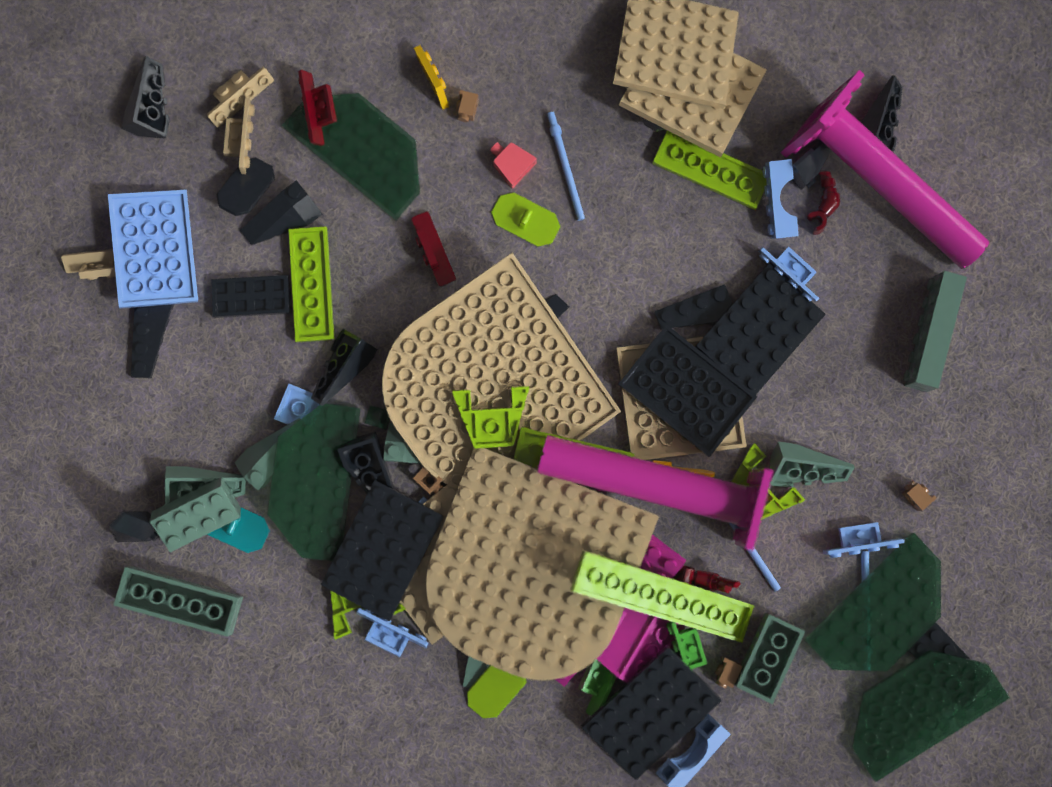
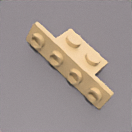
(234, 92)
(237, 136)
(90, 264)

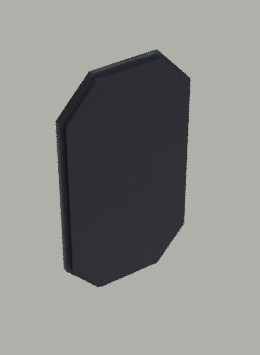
(244, 190)

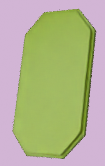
(526, 219)
(493, 692)

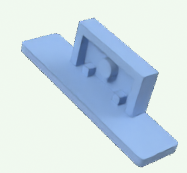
(793, 268)
(861, 537)
(388, 636)

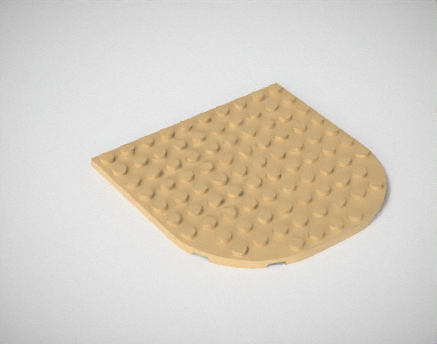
(486, 341)
(510, 563)

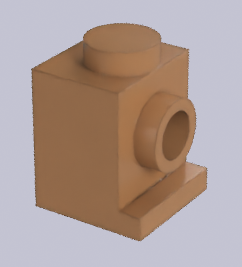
(467, 106)
(421, 478)
(918, 495)
(727, 673)

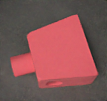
(512, 162)

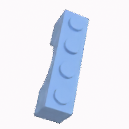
(777, 175)
(708, 738)

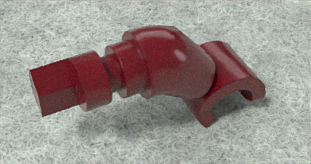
(829, 202)
(705, 579)

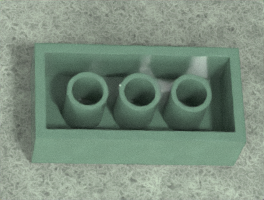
(195, 514)
(769, 657)

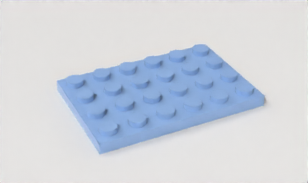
(152, 248)

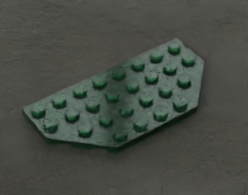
(366, 151)
(311, 483)
(883, 612)
(921, 708)

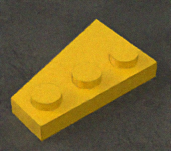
(431, 73)

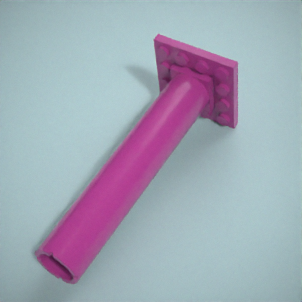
(889, 175)
(661, 484)

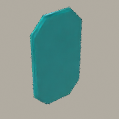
(245, 533)

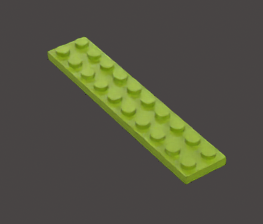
(661, 597)

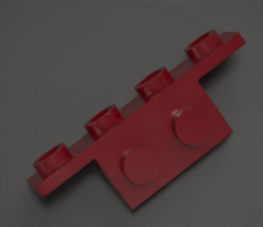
(317, 105)
(434, 251)

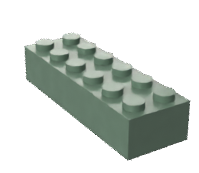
(935, 331)
(178, 601)

